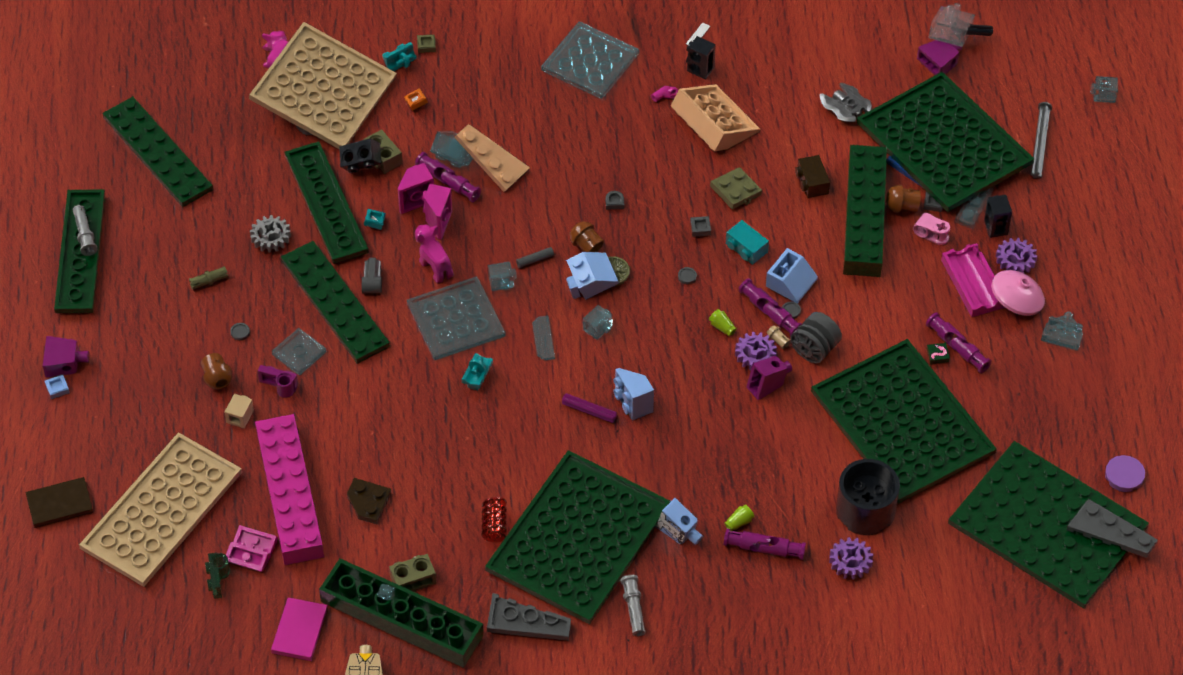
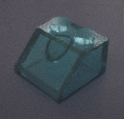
(448, 148)

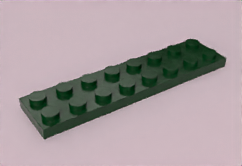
(157, 151)
(326, 202)
(76, 271)
(335, 302)

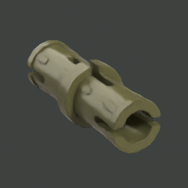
(208, 278)

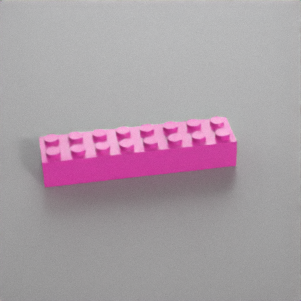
(289, 489)

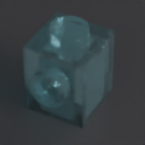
(1104, 89)
(501, 276)
(597, 322)

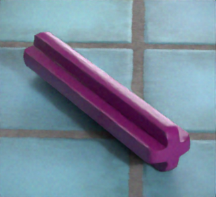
(588, 407)

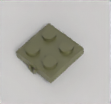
(736, 188)

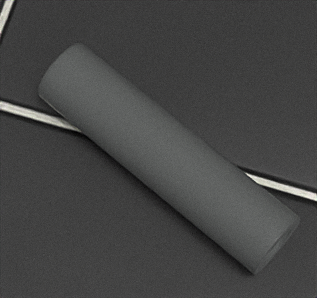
(535, 257)

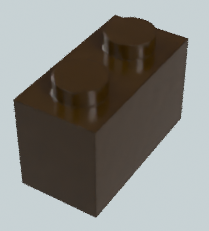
(812, 176)

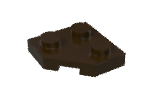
(368, 499)

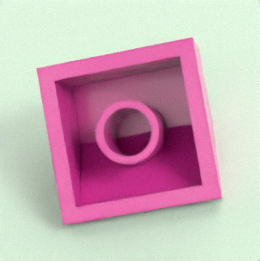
(412, 187)
(437, 207)

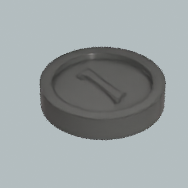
(687, 275)
(793, 308)
(239, 331)

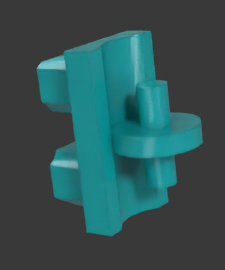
(400, 57)
(476, 371)

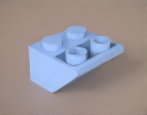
(791, 276)
(634, 393)

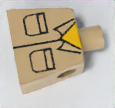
(364, 662)

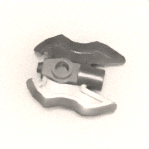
(846, 103)

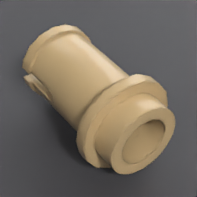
(775, 334)

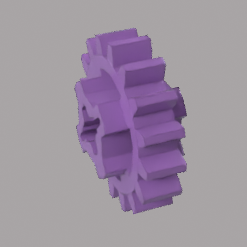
(1016, 255)
(754, 349)
(851, 559)

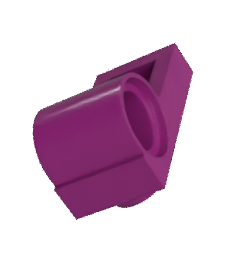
(284, 380)

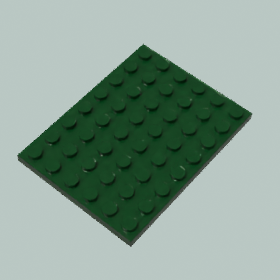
(945, 141)
(905, 417)
(1024, 518)
(577, 536)

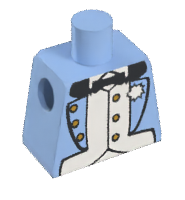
(679, 523)

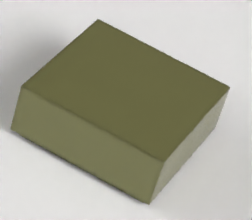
(426, 43)

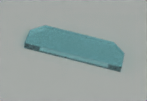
(543, 338)

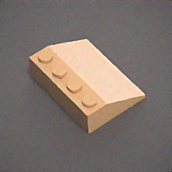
(713, 116)

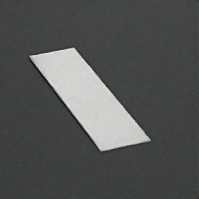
(699, 32)

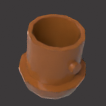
(903, 199)
(586, 237)
(216, 372)

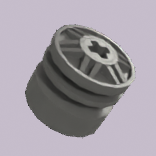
(816, 337)

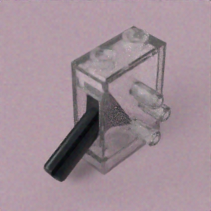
(955, 26)

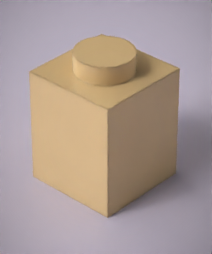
(239, 410)

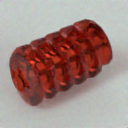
(494, 519)

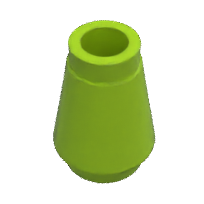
(722, 322)
(741, 517)

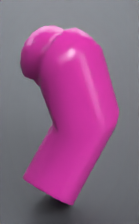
(664, 92)

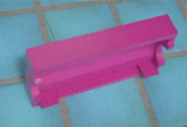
(972, 279)

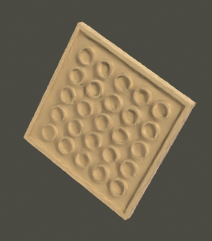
(322, 86)

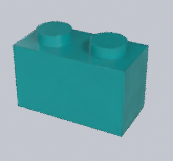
(747, 242)

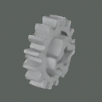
(270, 233)

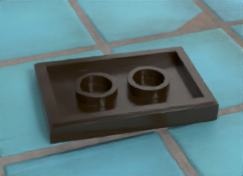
(59, 502)

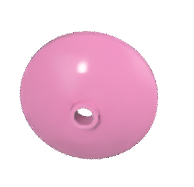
(1018, 292)

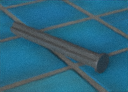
(1040, 140)

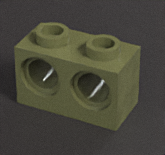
(390, 155)
(414, 579)

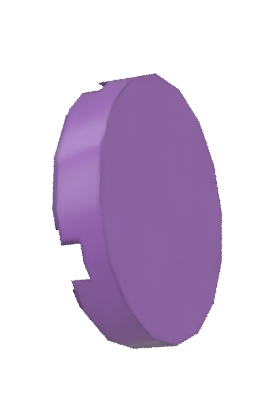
(1125, 473)

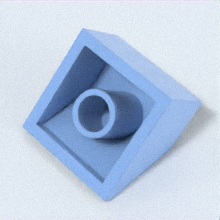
(592, 273)

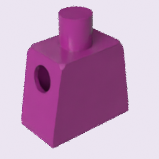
(938, 56)
(62, 356)
(767, 376)

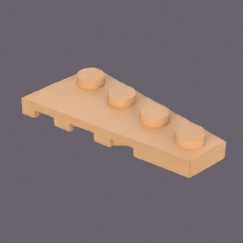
(492, 158)

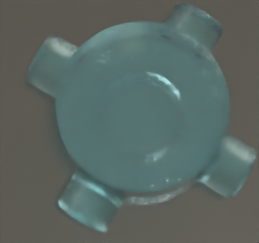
(385, 592)

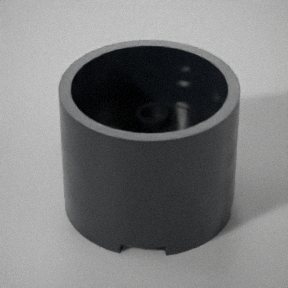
(867, 496)

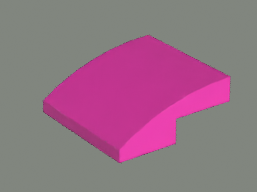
(251, 548)

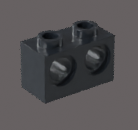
(700, 57)
(356, 157)
(998, 216)

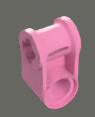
(932, 227)

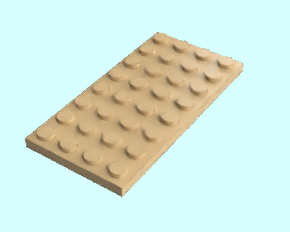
(160, 509)

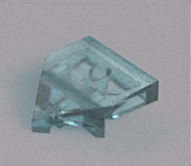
(1063, 331)

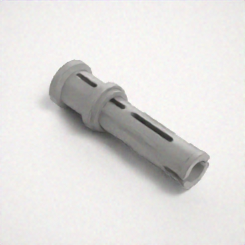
(85, 236)
(632, 597)

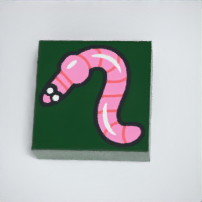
(938, 353)

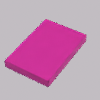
(299, 629)

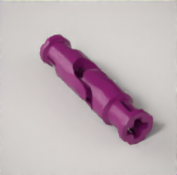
(457, 183)
(772, 309)
(966, 350)
(750, 540)

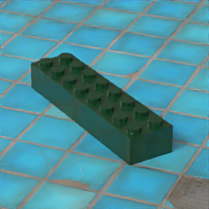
(865, 211)
(404, 615)

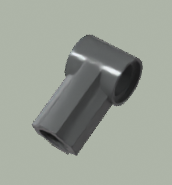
(372, 281)

